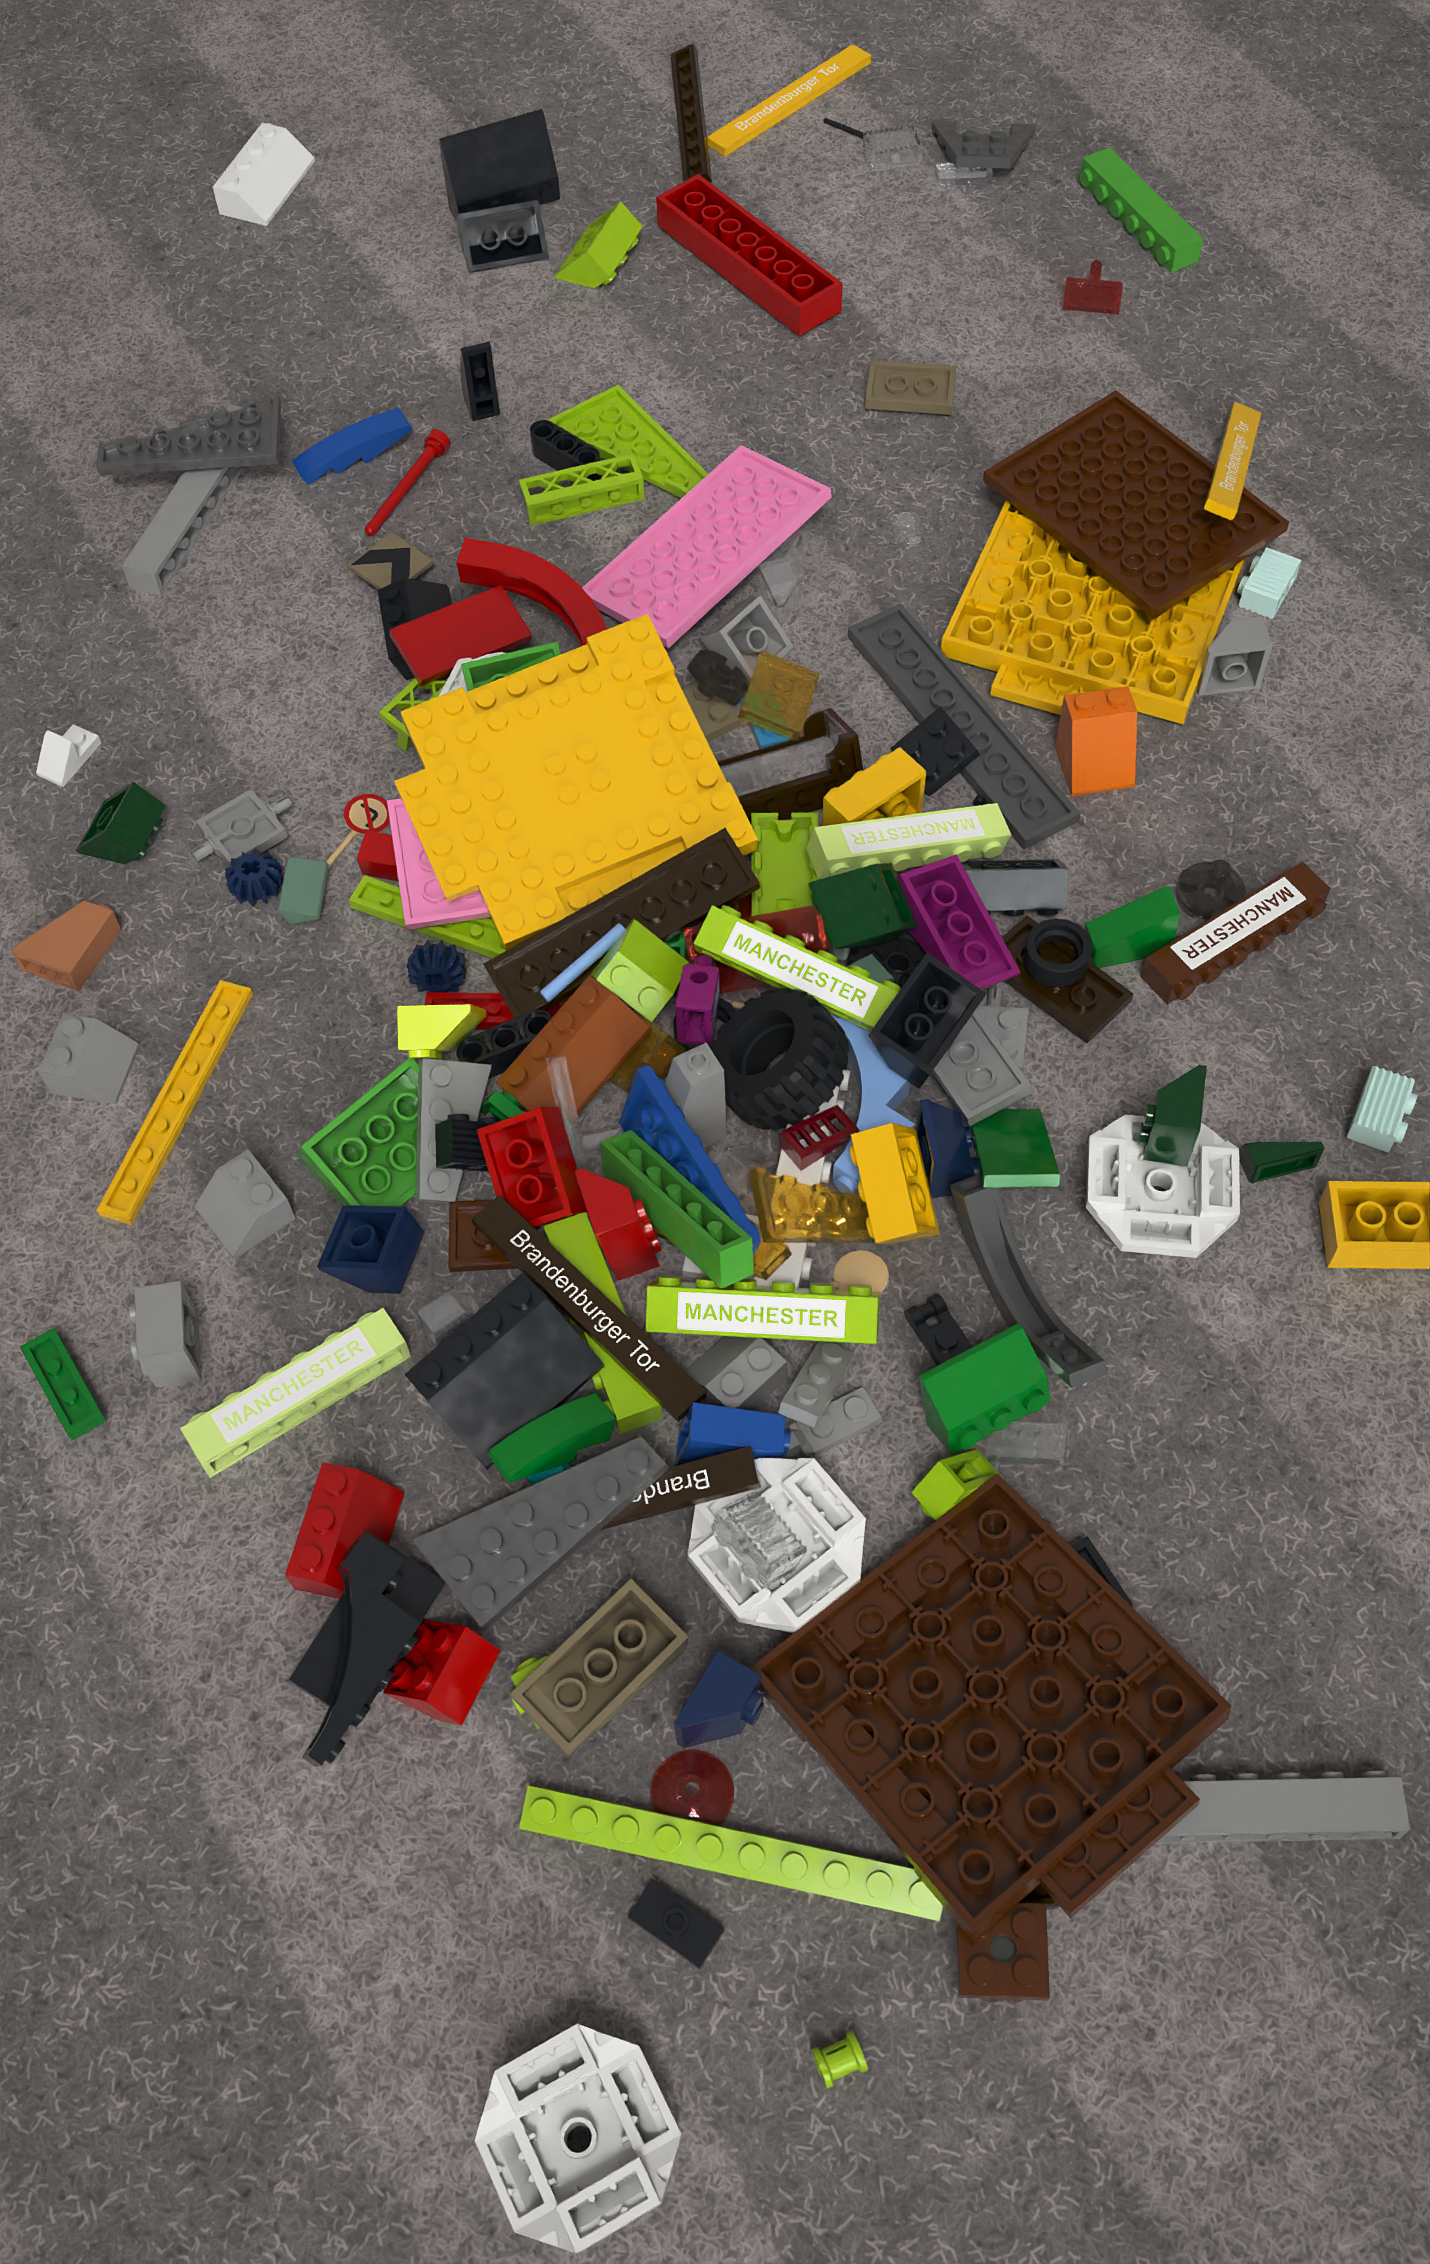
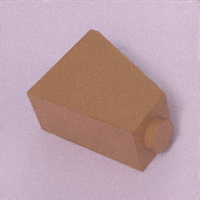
(69, 945)

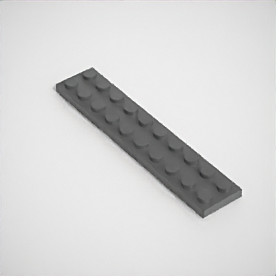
(927, 680)

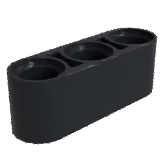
(561, 448)
(492, 1044)

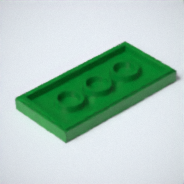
(1015, 1150)

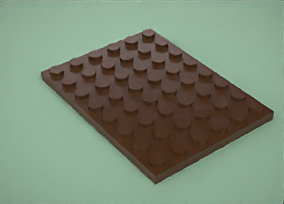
(1132, 503)

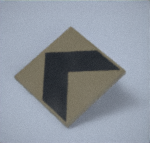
(390, 562)

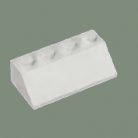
(262, 175)

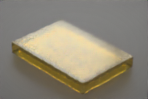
(779, 695)

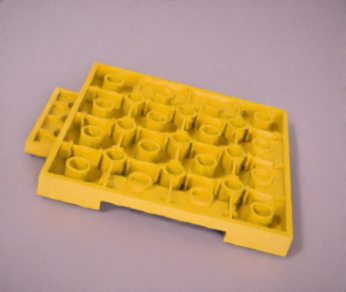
(1067, 631)
(564, 781)

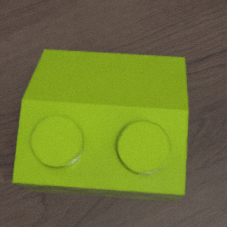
(641, 970)

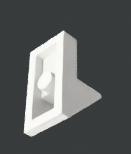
(65, 754)

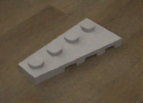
(443, 1090)

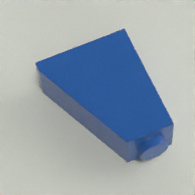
(720, 1429)

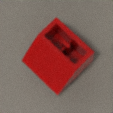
(443, 1671)

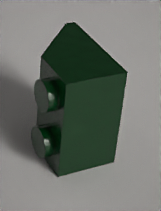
(123, 826)
(1174, 1119)

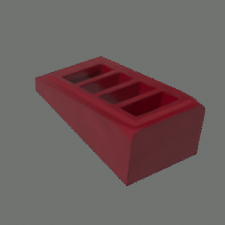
(804, 1157)

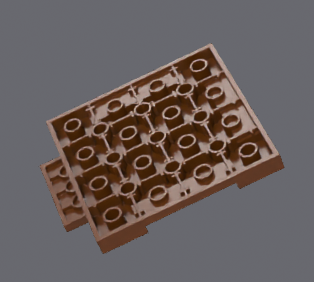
(998, 1711)

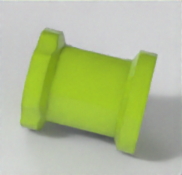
(839, 2059)

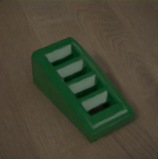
(1276, 1159)

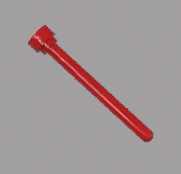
(435, 444)

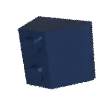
(944, 1147)
(372, 1247)
(720, 1703)

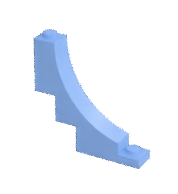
(880, 1094)

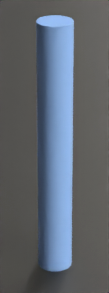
(582, 963)

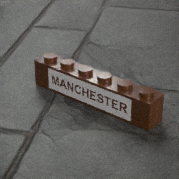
(1235, 933)

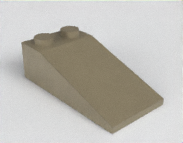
(601, 1668)

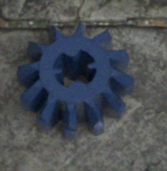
(254, 877)
(436, 967)

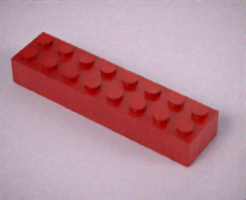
(749, 254)

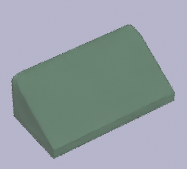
(303, 889)

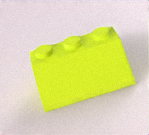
(435, 1029)

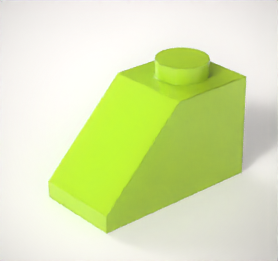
(952, 1482)

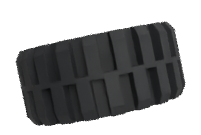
(800, 1078)

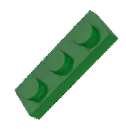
(63, 1384)

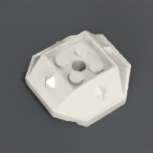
(1182, 1220)
(822, 1521)
(525, 2128)

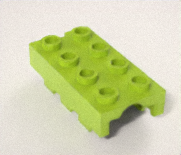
(782, 862)

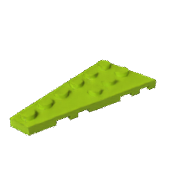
(622, 427)

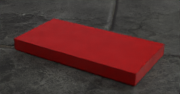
(460, 631)

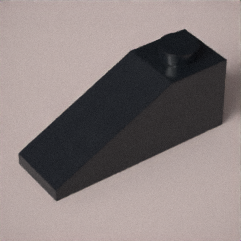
(479, 381)

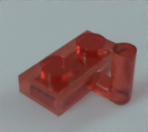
(1093, 293)

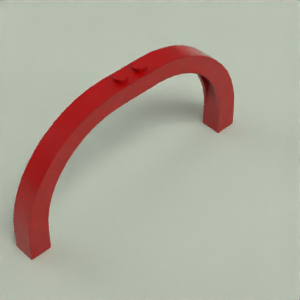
(521, 573)

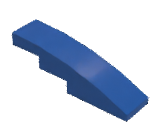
(360, 440)

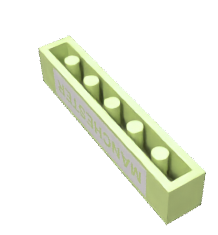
(909, 840)
(295, 1392)

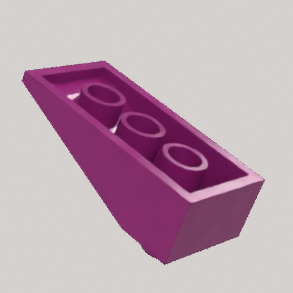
(956, 923)

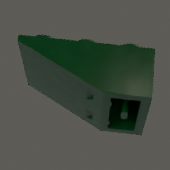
(862, 906)

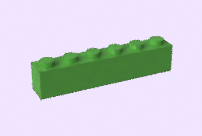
(1140, 210)
(679, 1209)

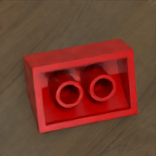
(533, 1166)
(619, 1225)
(338, 1512)

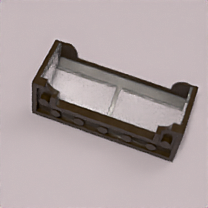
(796, 773)

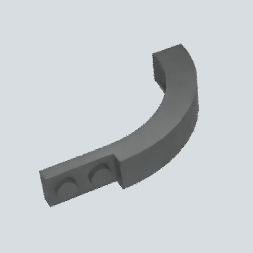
(1014, 1287)

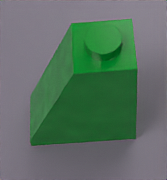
(1134, 929)

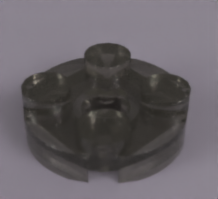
(717, 678)
(1212, 875)

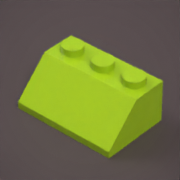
(601, 248)

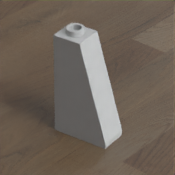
(698, 1088)

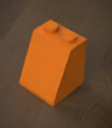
(1098, 740)

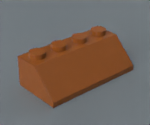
(594, 1035)

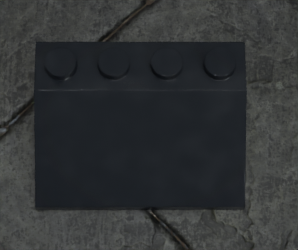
(500, 164)
(504, 1368)

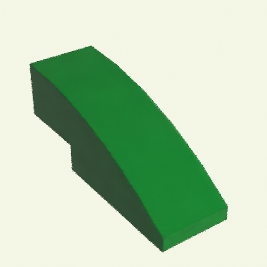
(553, 1438)

